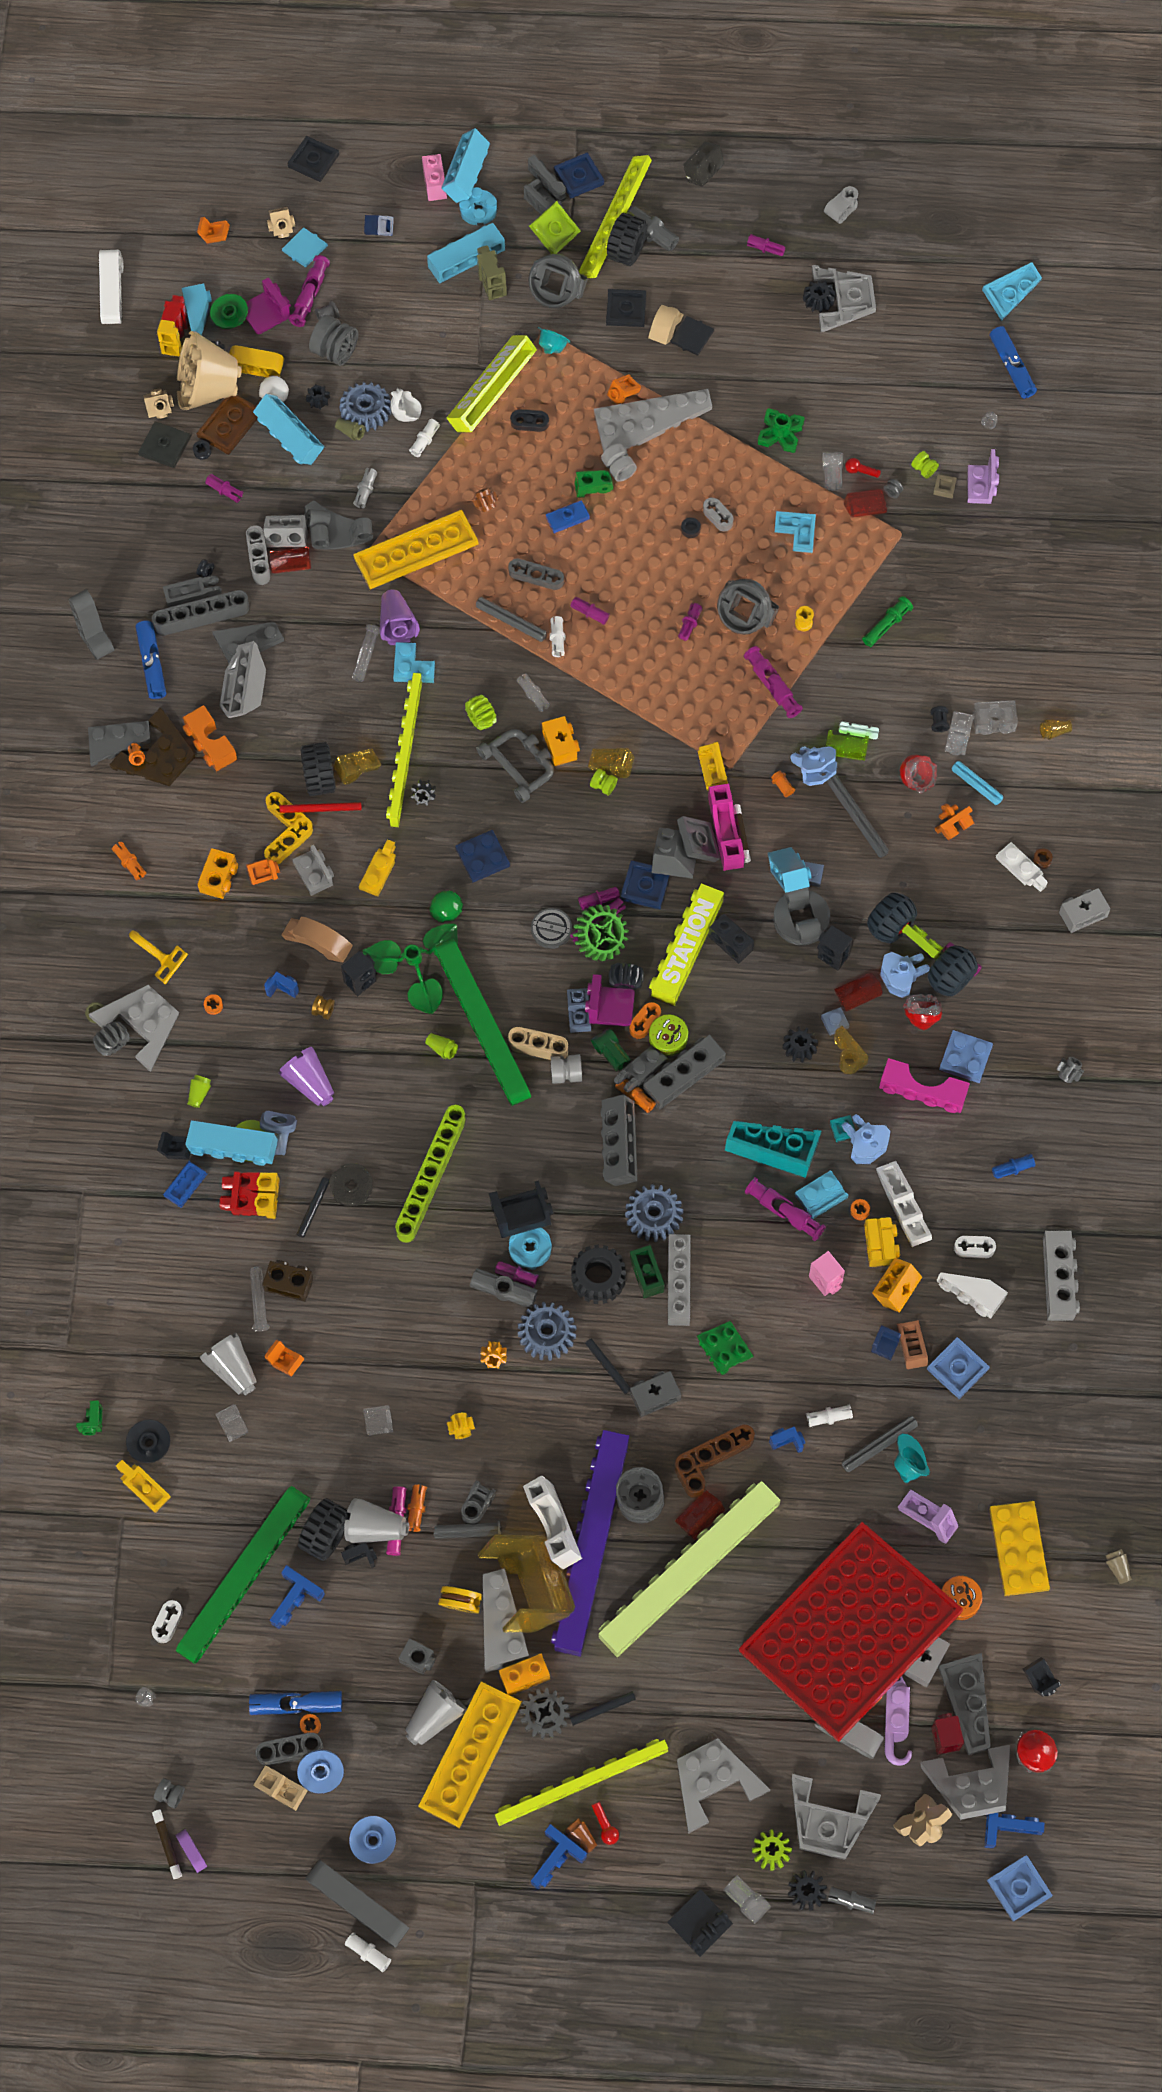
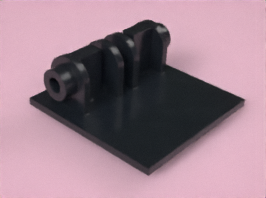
(700, 1923)

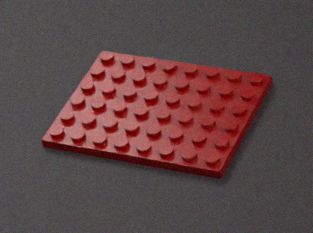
(850, 1631)

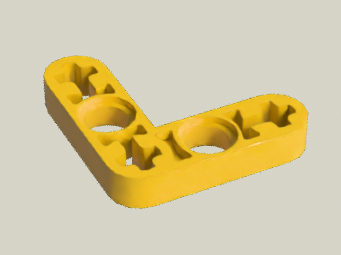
(293, 826)

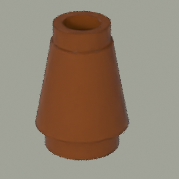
(580, 1835)

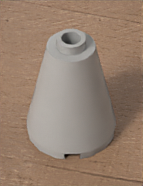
(231, 1364)
(373, 1523)
(433, 1713)

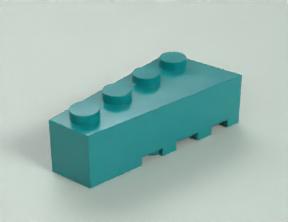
(774, 1146)

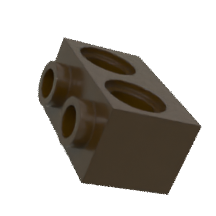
(285, 1285)

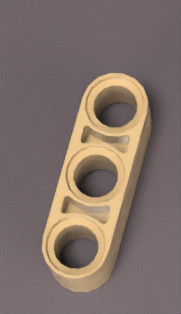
(531, 1036)

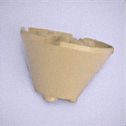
(205, 373)

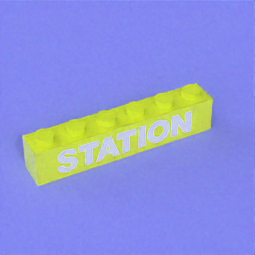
(491, 383)
(687, 944)

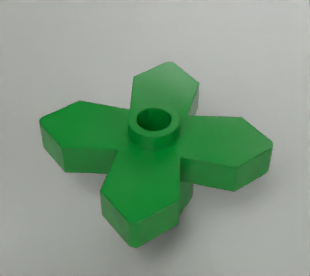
(781, 429)

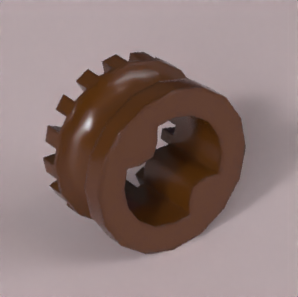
(1044, 852)

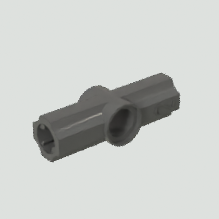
(656, 230)
(490, 1283)

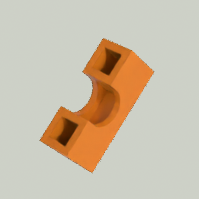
(217, 752)

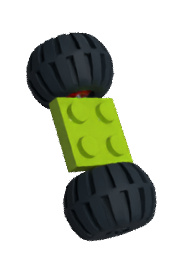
(951, 968)

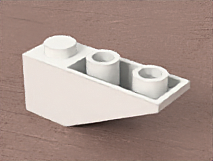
(978, 1292)

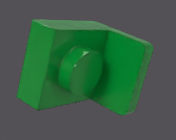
(94, 1416)

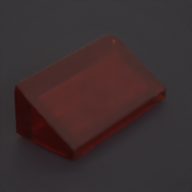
(865, 503)
(290, 560)
(859, 991)
(700, 1514)

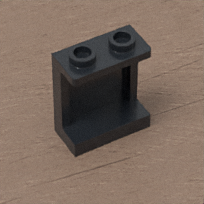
(521, 1211)

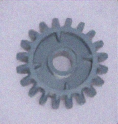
(374, 397)
(650, 1200)
(547, 1318)

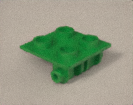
(724, 1347)

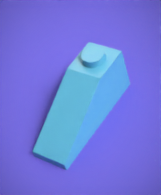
(197, 306)

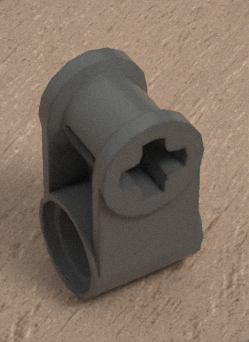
(478, 1500)

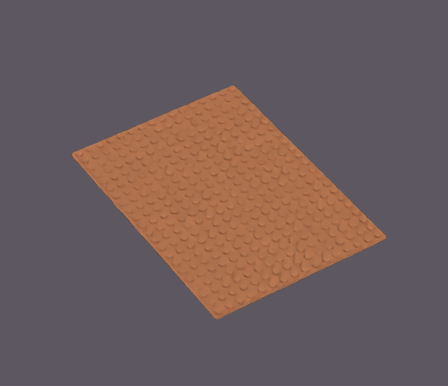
(637, 559)

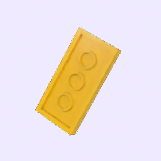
(1019, 1548)

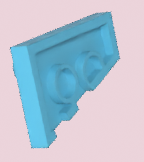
(1011, 289)

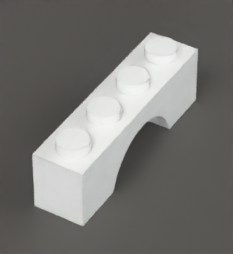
(560, 1539)

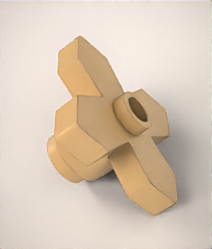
(924, 1822)

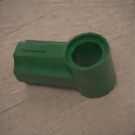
(608, 1045)

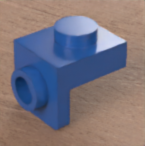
(285, 984)
(782, 1437)

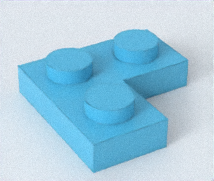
(800, 525)
(406, 665)

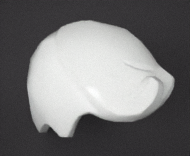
(405, 406)

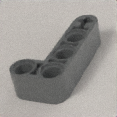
(90, 625)

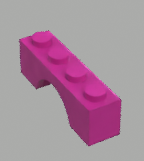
(725, 827)
(948, 1095)

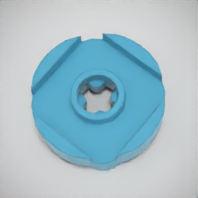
(483, 215)
(530, 1259)

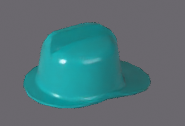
(552, 341)
(911, 1459)

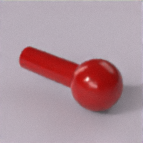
(853, 466)
(609, 1833)

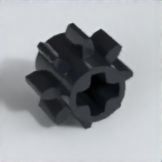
(317, 396)
(423, 797)

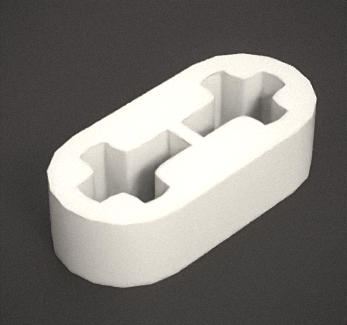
(974, 1242)
(171, 1624)

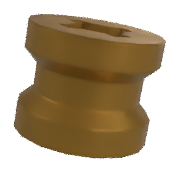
(323, 1007)

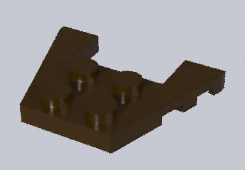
(164, 759)

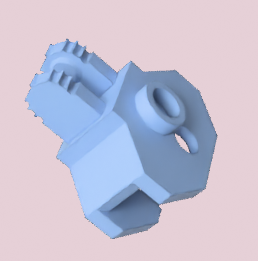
(814, 763)
(899, 972)
(868, 1141)

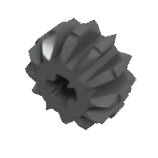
(111, 1038)

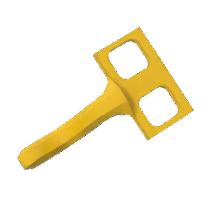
(165, 959)

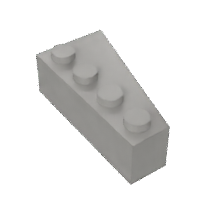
(500, 1647)

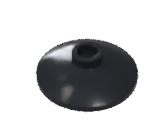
(145, 1431)

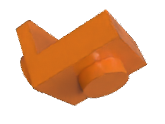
(213, 231)
(262, 870)
(283, 1358)

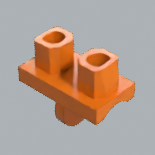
(947, 827)

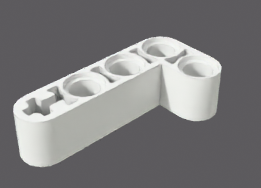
(110, 286)

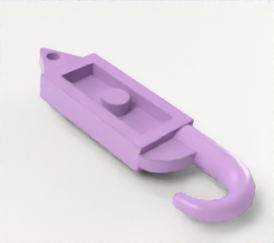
(897, 1720)

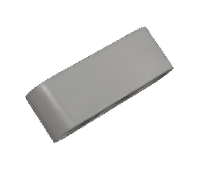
(261, 562)
(860, 1739)

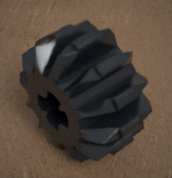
(819, 296)
(626, 976)
(792, 1044)
(812, 1897)

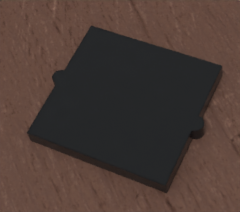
(692, 335)

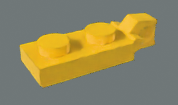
(379, 869)
(143, 1486)

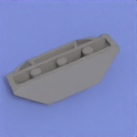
(243, 681)

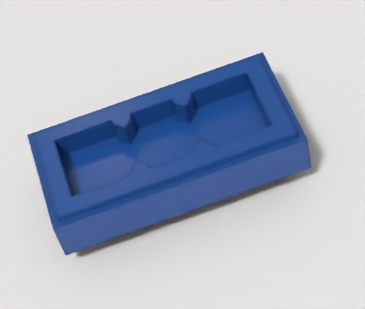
(567, 516)
(185, 1184)

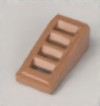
(913, 1358)

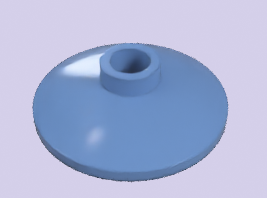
(320, 1780)
(372, 1827)

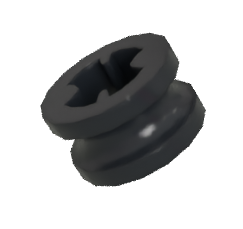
(203, 455)
(205, 568)

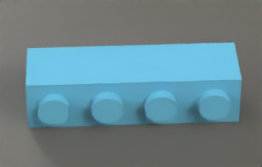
(465, 165)
(463, 253)
(288, 429)
(231, 1142)

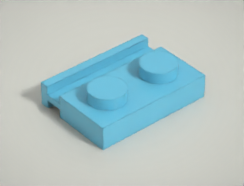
(821, 1194)

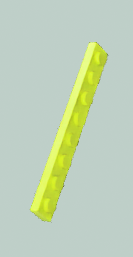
(619, 204)
(403, 757)
(590, 1777)

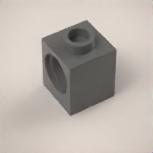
(410, 1649)

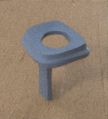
(283, 1129)

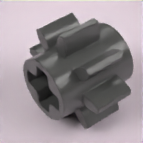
(1070, 1069)

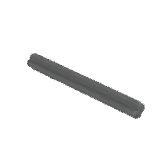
(858, 816)

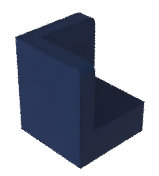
(378, 225)
(886, 1342)

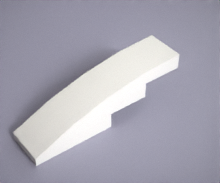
(903, 1203)

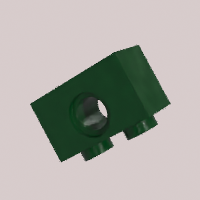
(646, 1271)

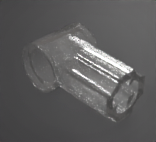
(832, 465)
(750, 1903)

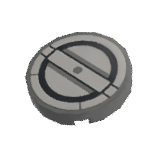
(551, 928)

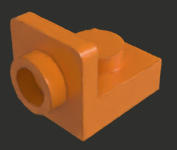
(623, 388)

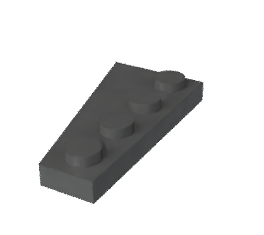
(966, 1694)

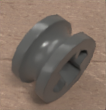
(893, 488)

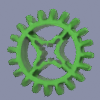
(610, 920)

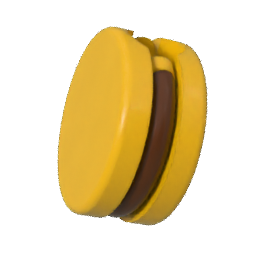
(460, 1599)

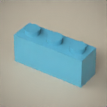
(789, 869)

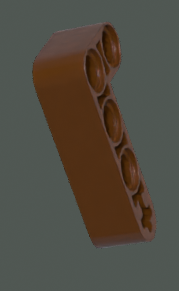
(717, 1456)

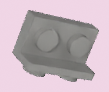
(313, 870)

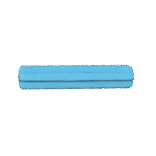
(977, 783)

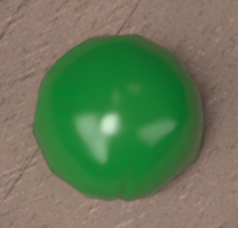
(446, 906)

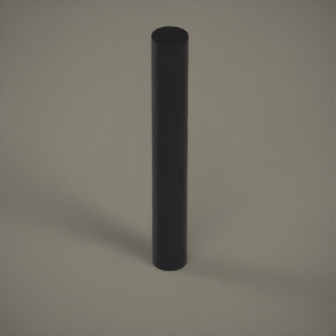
(313, 1207)
(604, 1361)
(602, 1708)

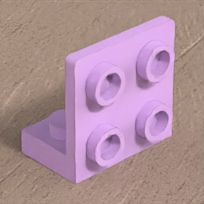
(983, 480)

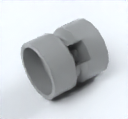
(618, 462)
(566, 1069)

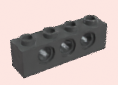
(681, 1082)
(623, 1111)

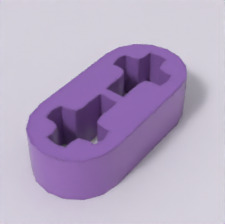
(191, 1850)

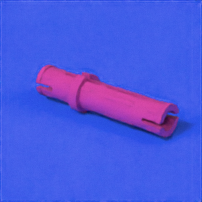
(398, 1507)

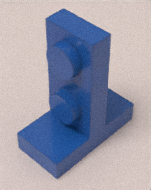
(295, 1596)
(1009, 1823)
(557, 1857)

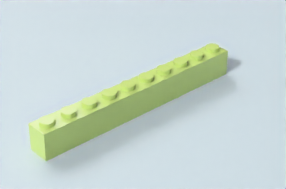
(688, 1569)

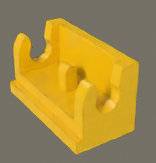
(712, 765)

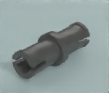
(852, 1900)

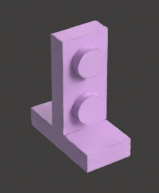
(936, 1518)

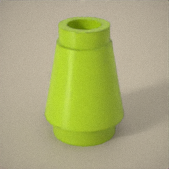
(443, 1046)
(198, 1090)

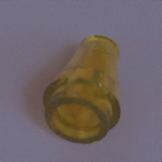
(1054, 728)

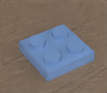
(966, 1056)
(958, 1368)
(1019, 1888)

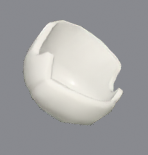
(274, 386)

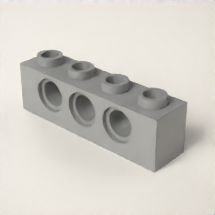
(679, 1280)
(1056, 1308)

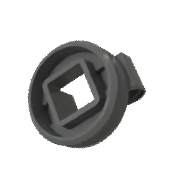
(572, 286)
(762, 613)
(805, 931)

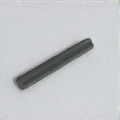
(511, 619)
(879, 1444)

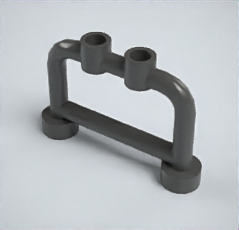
(530, 743)

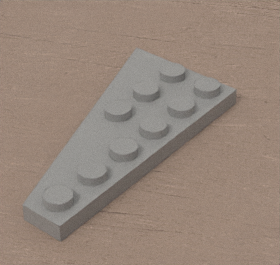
(646, 419)

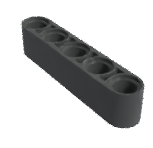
(207, 605)
(357, 1903)

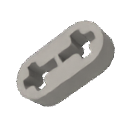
(721, 512)

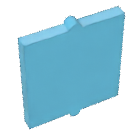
(304, 247)

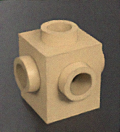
(277, 216)
(155, 397)

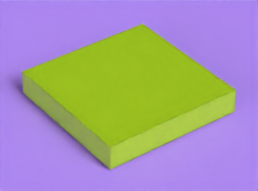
(554, 228)

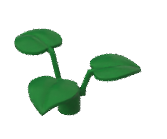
(424, 995)

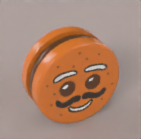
(965, 1593)

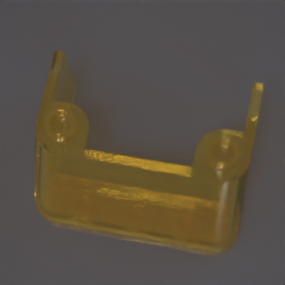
(540, 1578)

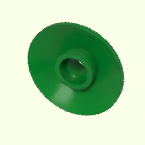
(226, 305)

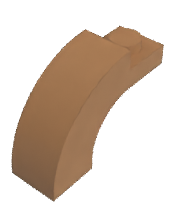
(319, 937)

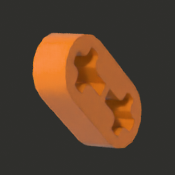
(641, 1018)

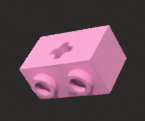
(433, 177)
(827, 1274)

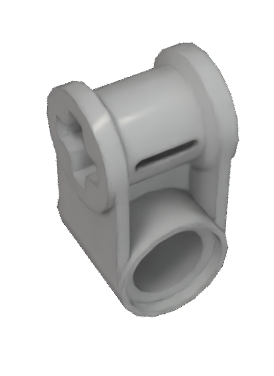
(842, 205)

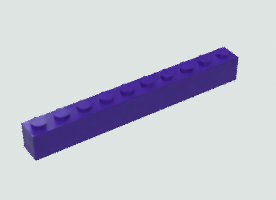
(592, 1540)

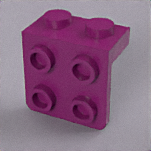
(267, 308)
(609, 1004)

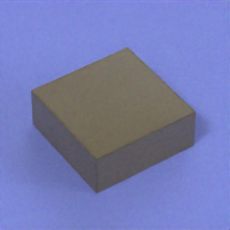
(945, 486)

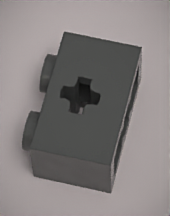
(646, 1401)

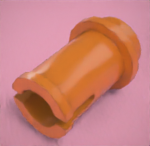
(136, 756)
(782, 783)

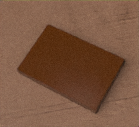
(228, 423)

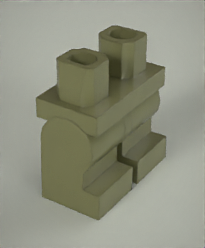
(488, 272)

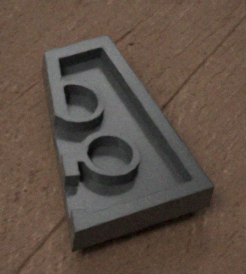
(112, 739)

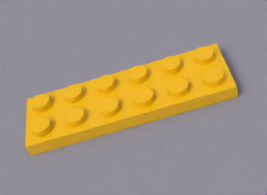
(415, 549)
(470, 1754)

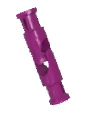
(305, 300)
(774, 683)
(797, 1217)

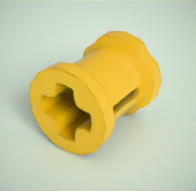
(801, 623)

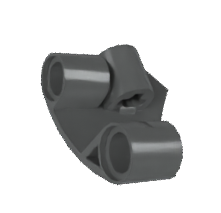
(335, 531)

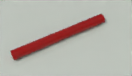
(324, 807)

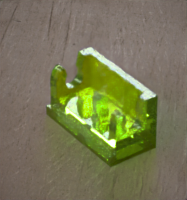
(848, 746)

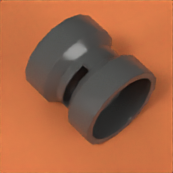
(169, 1793)

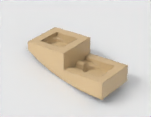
(280, 1788)

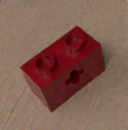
(947, 1734)

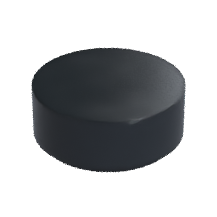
(690, 527)

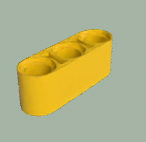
(258, 361)

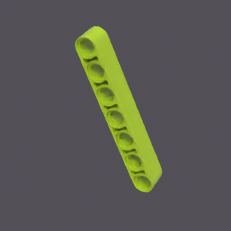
(426, 1182)

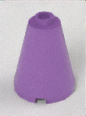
(397, 619)
(308, 1077)

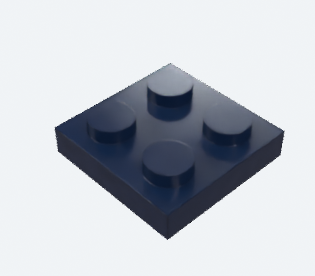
(579, 175)
(482, 856)
(643, 886)

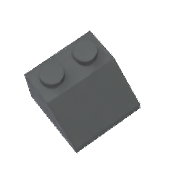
(670, 856)

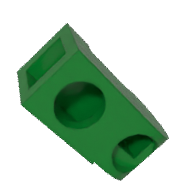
(592, 482)

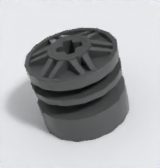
(333, 340)
(635, 1483)

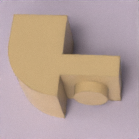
(664, 324)

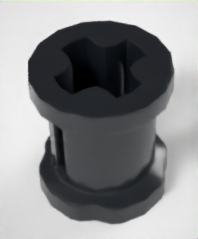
(940, 719)

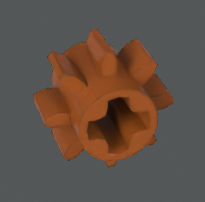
(485, 499)

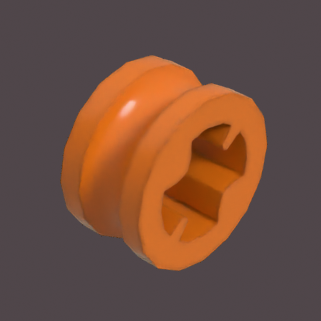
(208, 1009)
(862, 1216)
(317, 1723)

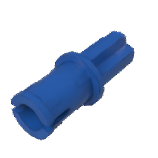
(1013, 1166)

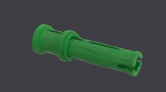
(893, 615)

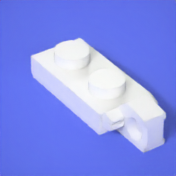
(1021, 867)

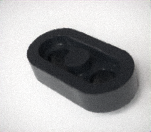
(530, 419)

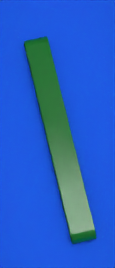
(482, 1022)
(242, 1575)

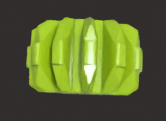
(480, 712)
(771, 1840)

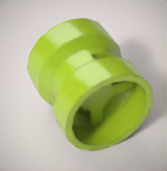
(925, 464)
(603, 781)

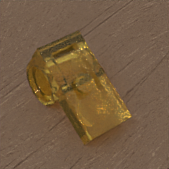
(616, 760)
(353, 764)
(851, 1050)

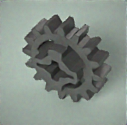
(535, 1708)

